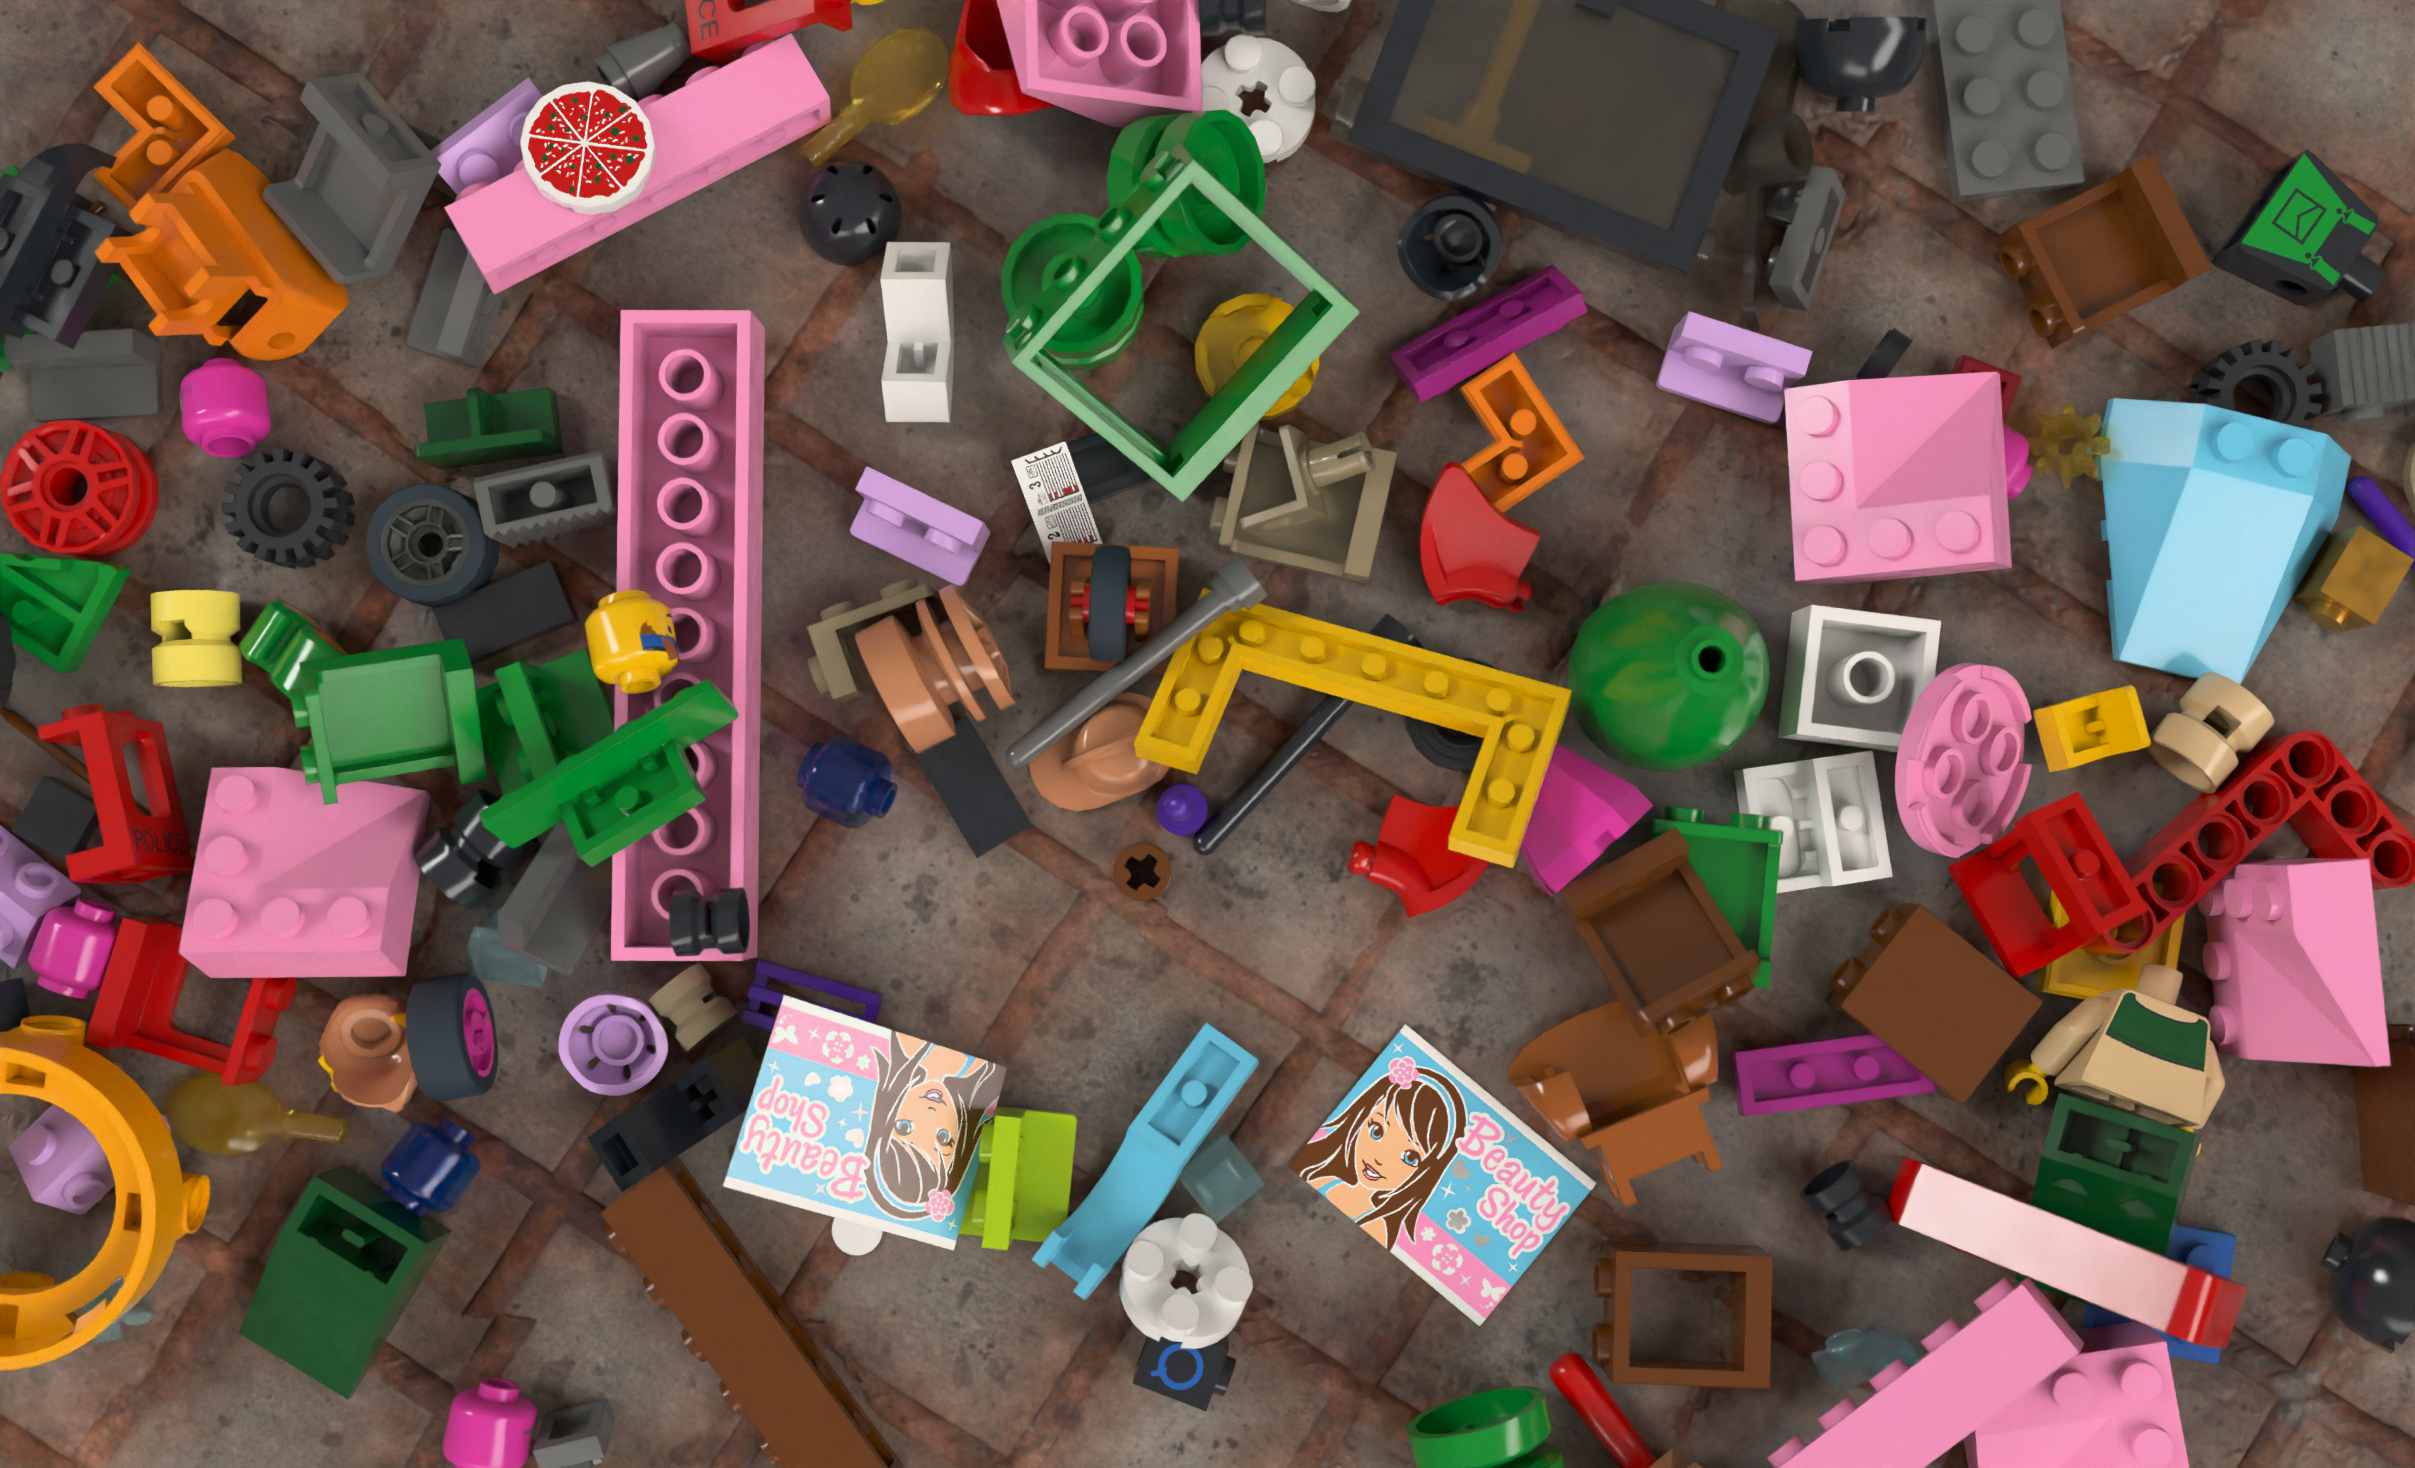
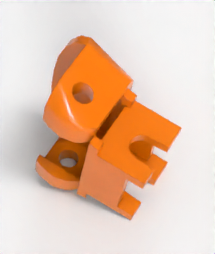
(213, 244)

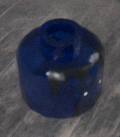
(846, 782)

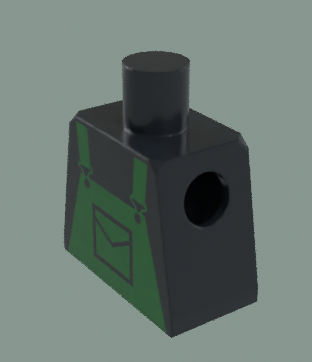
(2304, 236)

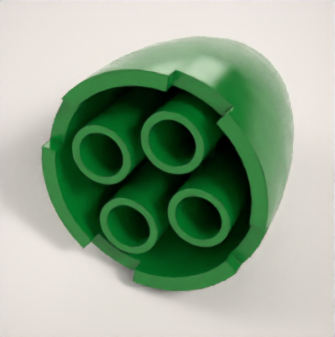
(1668, 675)

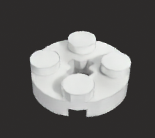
(1277, 71)
(1178, 1315)

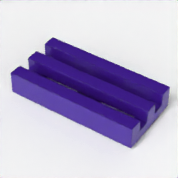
(760, 993)

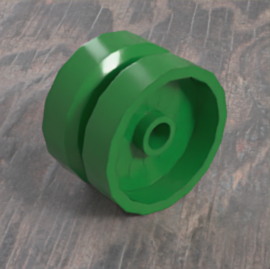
(1192, 220)
(1105, 319)
(1486, 1431)

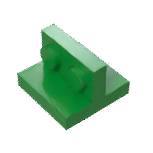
(542, 716)

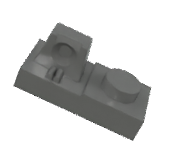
(1810, 216)

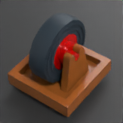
(1107, 603)

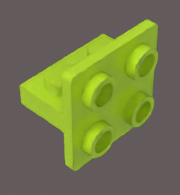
(1021, 1177)

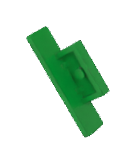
(619, 784)

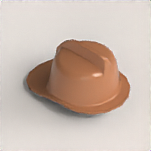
(1098, 758)

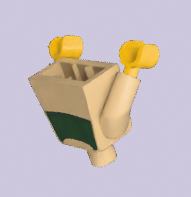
(2131, 1054)

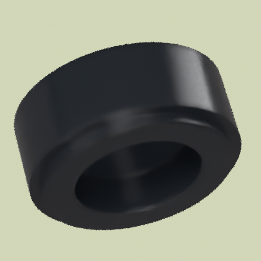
(1885, 355)

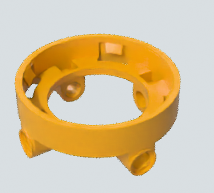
(152, 1193)

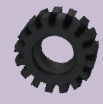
(2266, 363)
(253, 499)

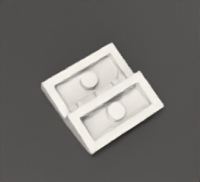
(1827, 818)

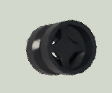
(1220, 15)
(709, 922)
(1849, 1209)

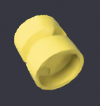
(196, 638)

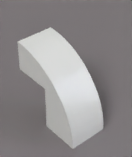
(919, 331)

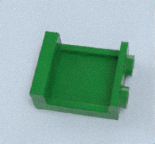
(389, 715)
(1737, 868)

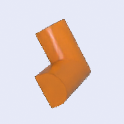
(171, 126)
(1527, 435)

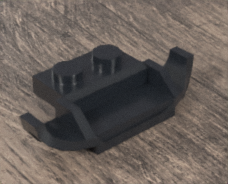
(49, 245)

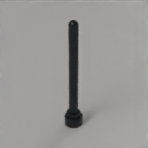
(1286, 754)

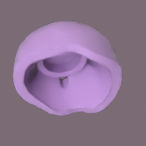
(617, 1041)

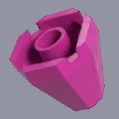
(1577, 818)

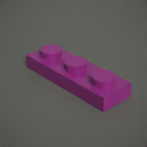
(1487, 333)
(1820, 1074)

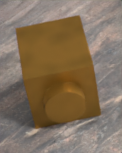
(2351, 579)

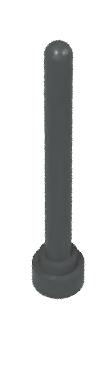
(1231, 591)

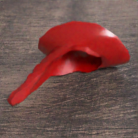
(982, 67)

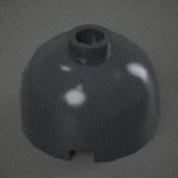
(1859, 57)
(2374, 1280)

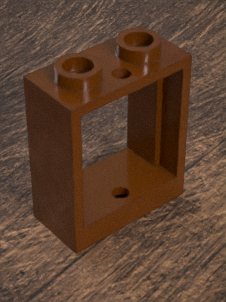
(1749, 1313)

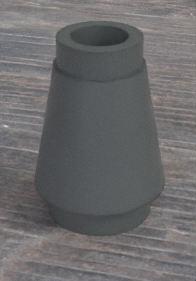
(643, 61)

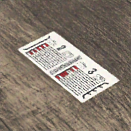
(1055, 497)

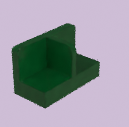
(491, 428)

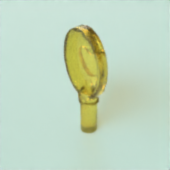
(887, 86)
(241, 1117)

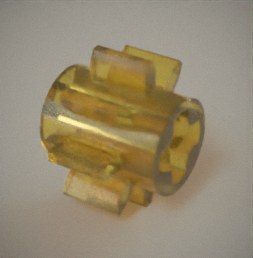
(2052, 438)

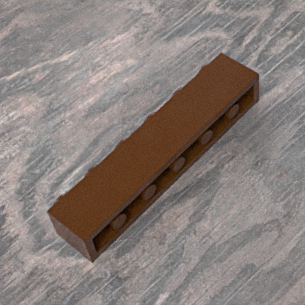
(741, 1326)

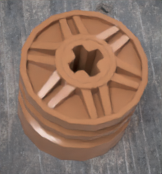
(935, 668)

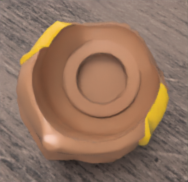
(369, 1052)

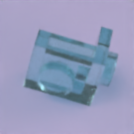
(1859, 1355)

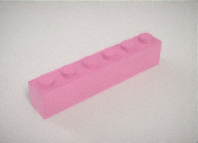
(699, 137)
(1948, 1390)

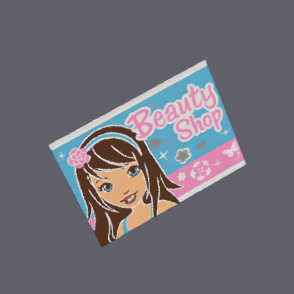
(865, 1124)
(1442, 1175)

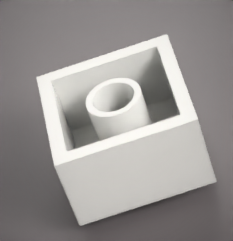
(1855, 676)

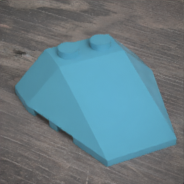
(2209, 530)

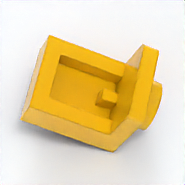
(2091, 727)

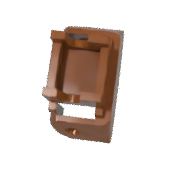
(1623, 1093)

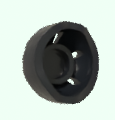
(851, 200)
(1459, 236)

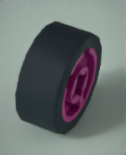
(452, 1037)

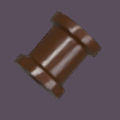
(1123, 874)

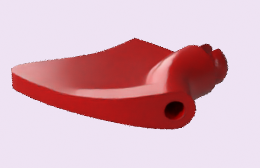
(1472, 546)
(1415, 857)

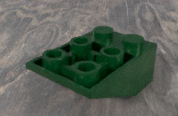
(2114, 1175)
(340, 1278)

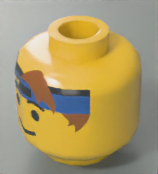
(632, 641)

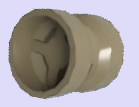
(693, 1006)

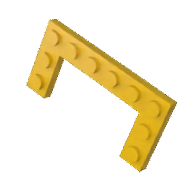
(1510, 711)

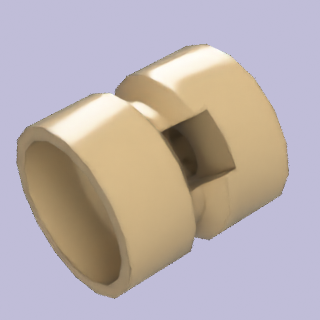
(2213, 726)

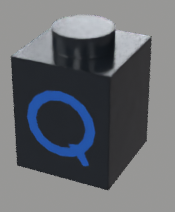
(1185, 1372)

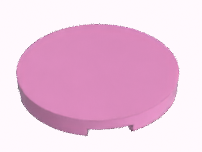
(1963, 759)

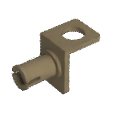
(1310, 472)

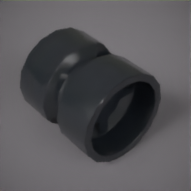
(468, 857)

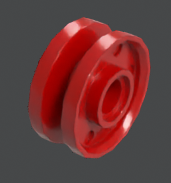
(42, 480)

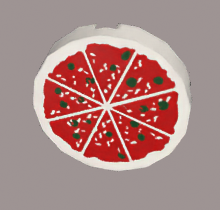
(588, 147)

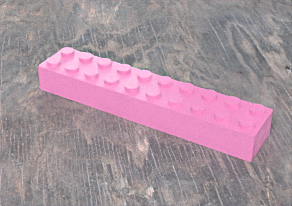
(696, 546)

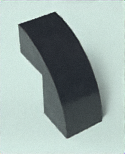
(678, 1115)

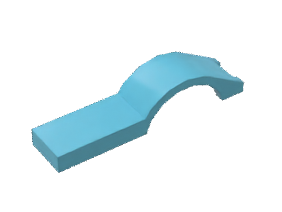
(1149, 1160)

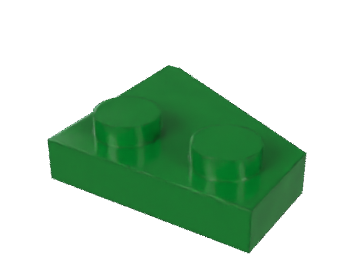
(57, 603)

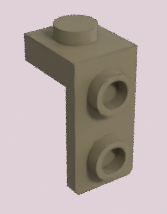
(834, 665)

